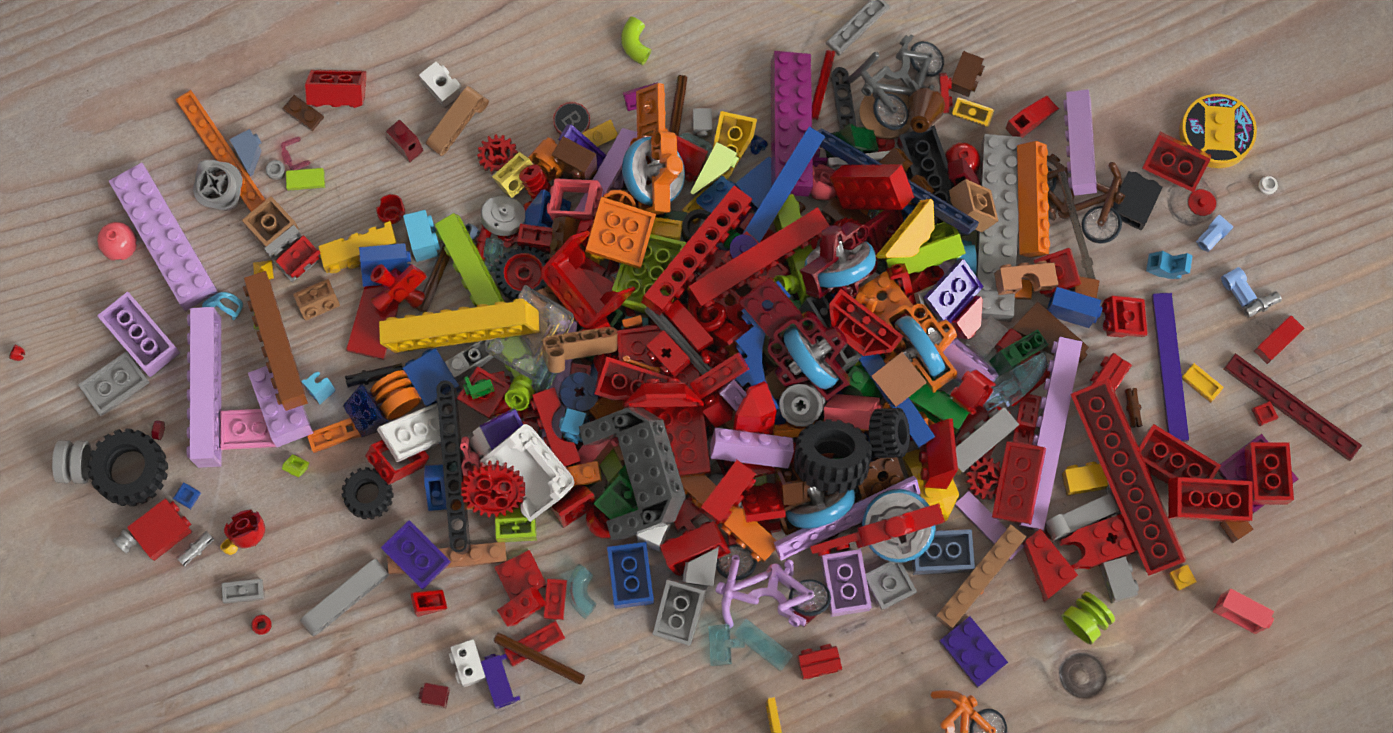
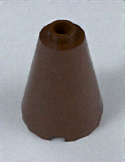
(925, 109)

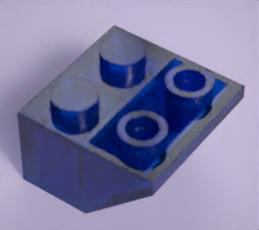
(364, 411)

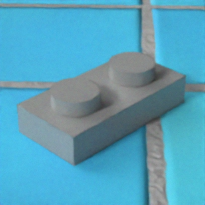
(242, 591)

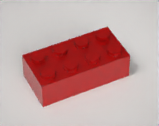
(872, 187)
(1172, 458)
(1210, 499)

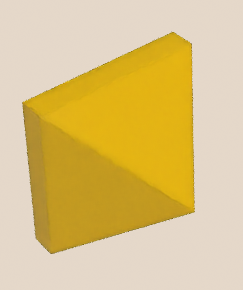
(264, 266)

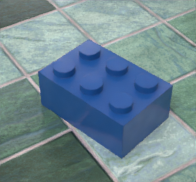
(630, 575)

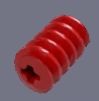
(534, 180)

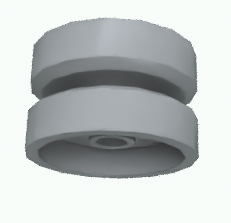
(795, 411)
(71, 461)

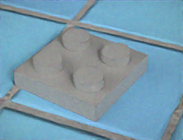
(890, 584)

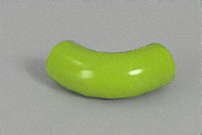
(631, 42)

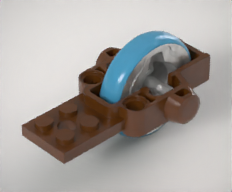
(824, 507)

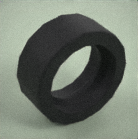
(698, 213)

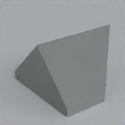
(701, 569)

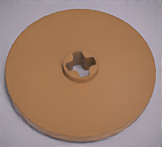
(870, 122)

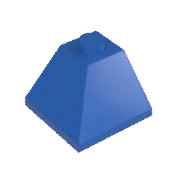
(537, 213)

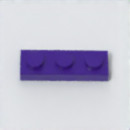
(575, 135)

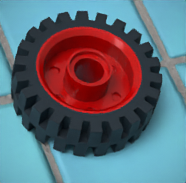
(516, 262)

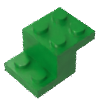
(618, 496)

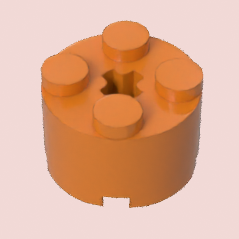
(543, 157)

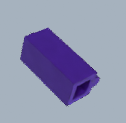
(498, 681)

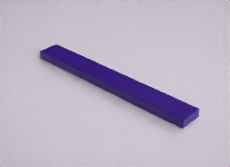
(1170, 366)

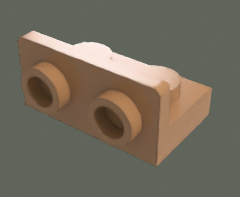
(316, 299)

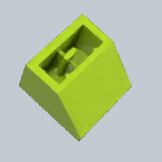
(515, 527)

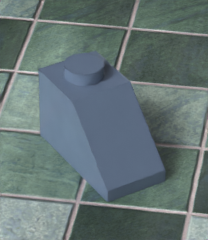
(247, 149)

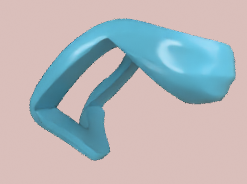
(214, 301)

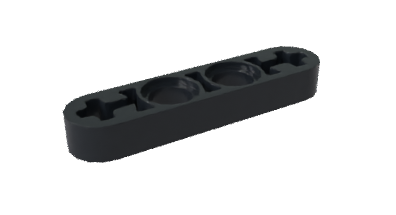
(843, 101)

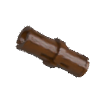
(1133, 408)

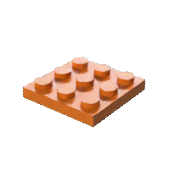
(620, 232)

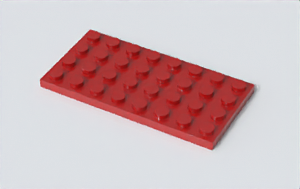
(683, 424)

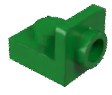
(480, 388)

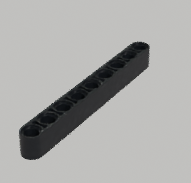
(449, 458)

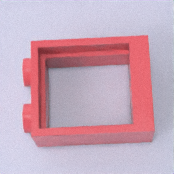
(560, 186)
(1243, 611)

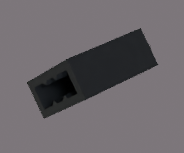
(1139, 199)

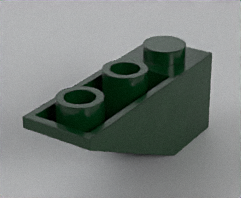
(1018, 352)

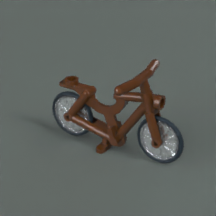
(1101, 222)

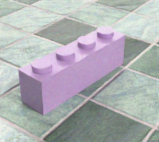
(751, 448)

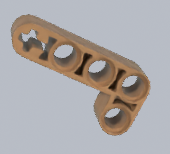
(456, 119)
(577, 345)

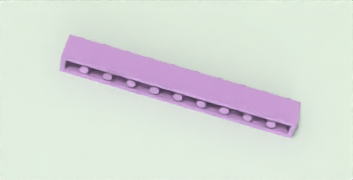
(1053, 420)

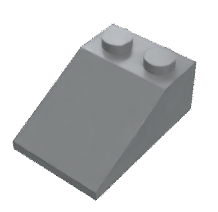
(679, 610)

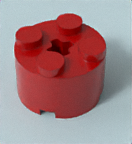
(973, 391)

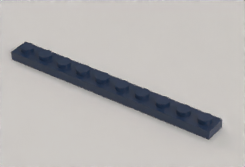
(942, 209)

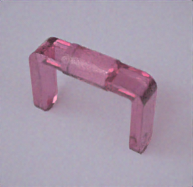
(286, 156)

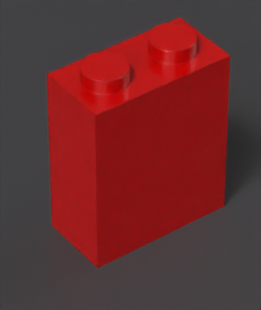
(160, 529)

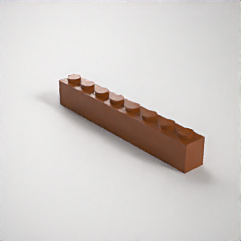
(275, 341)

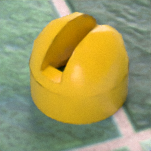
(228, 548)

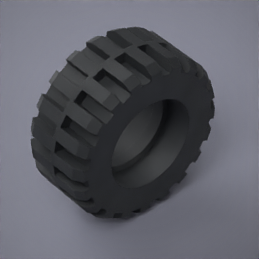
(110, 450)
(829, 473)

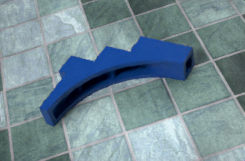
(752, 345)

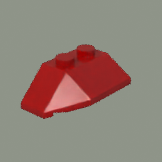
(861, 327)
(663, 395)
(756, 411)

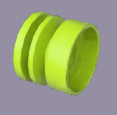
(1088, 617)

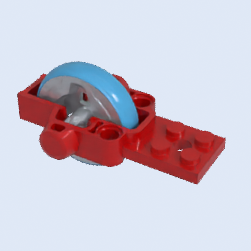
(883, 535)

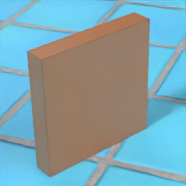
(899, 379)

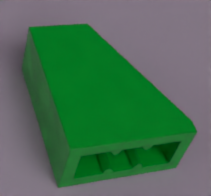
(861, 384)

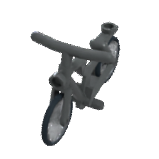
(889, 108)

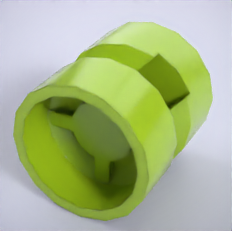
(519, 393)

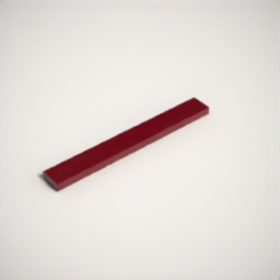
(1292, 407)

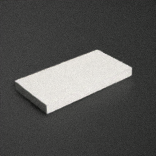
(413, 432)

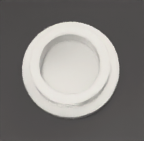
(1268, 185)

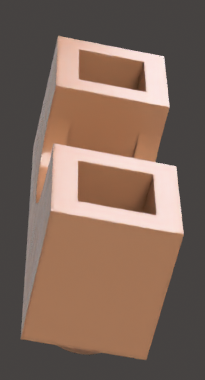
(1041, 275)

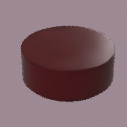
(158, 430)

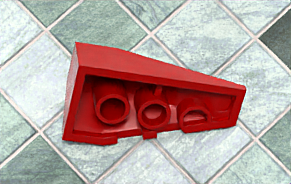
(620, 380)

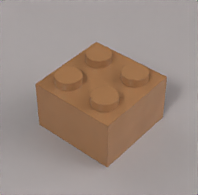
(975, 202)
(268, 221)

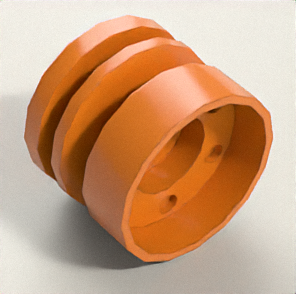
(395, 395)

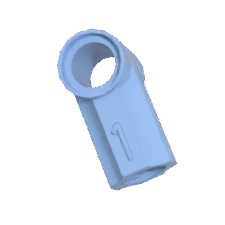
(1216, 230)
(1236, 282)

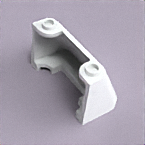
(542, 471)

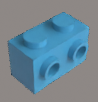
(570, 425)

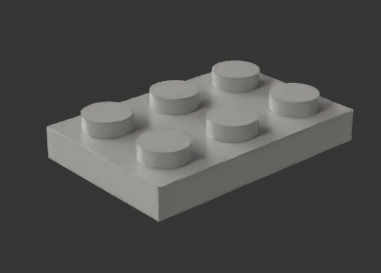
(113, 383)

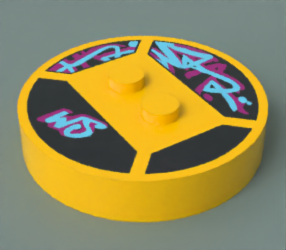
(1220, 128)

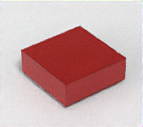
(1265, 413)

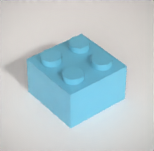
(422, 235)

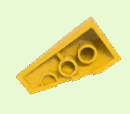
(734, 133)

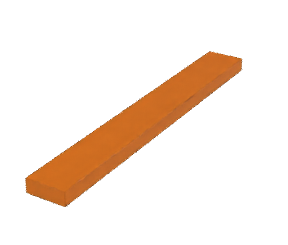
(218, 146)

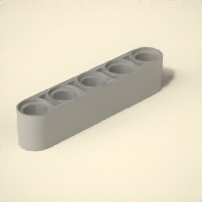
(344, 597)

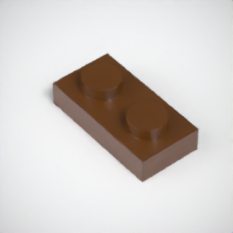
(303, 113)

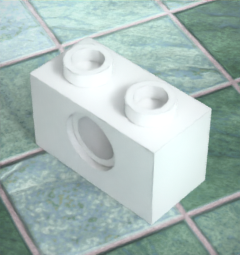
(444, 94)

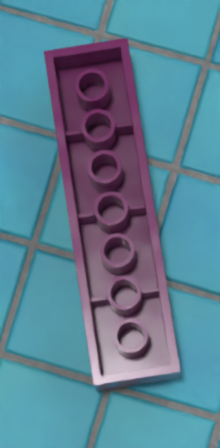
(790, 113)

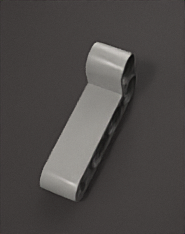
(1090, 513)

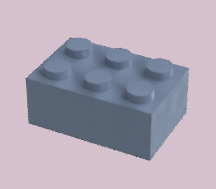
(948, 553)

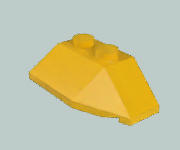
(911, 233)
(945, 497)

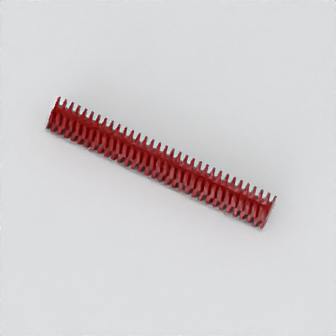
(822, 84)

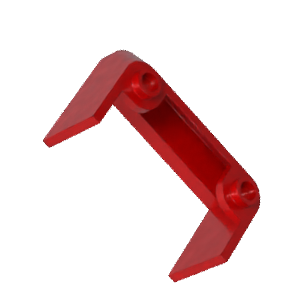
(575, 289)

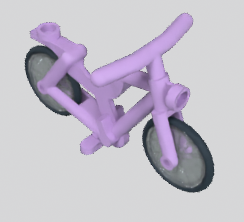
(806, 597)

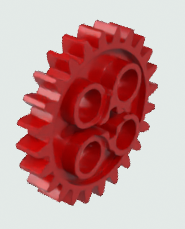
(493, 488)

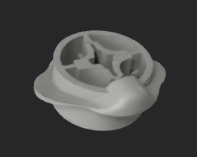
(225, 185)

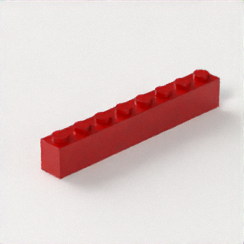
(757, 259)

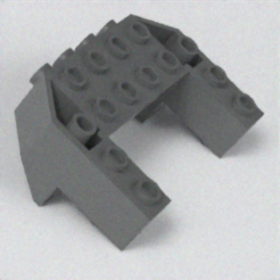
(649, 467)

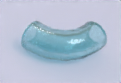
(578, 591)

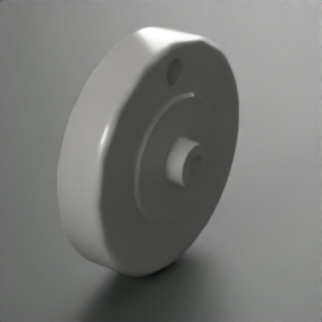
(502, 215)

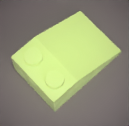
(717, 164)

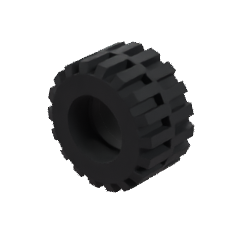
(889, 433)
(371, 509)

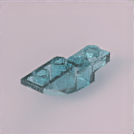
(1022, 381)

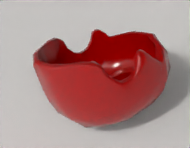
(390, 209)

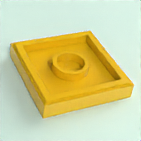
(773, 717)

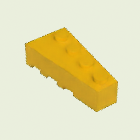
(345, 253)

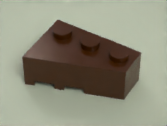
(575, 160)

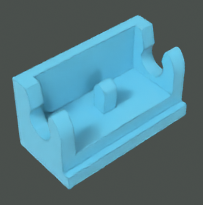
(319, 391)

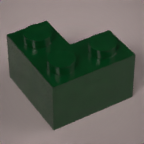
(858, 137)

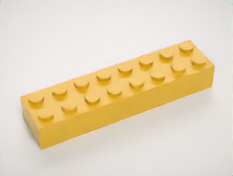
(459, 326)

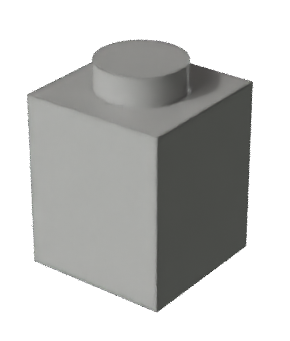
(702, 122)

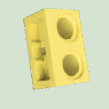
(508, 175)

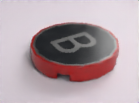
(572, 114)

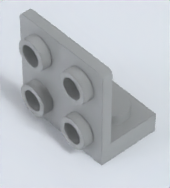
(281, 244)

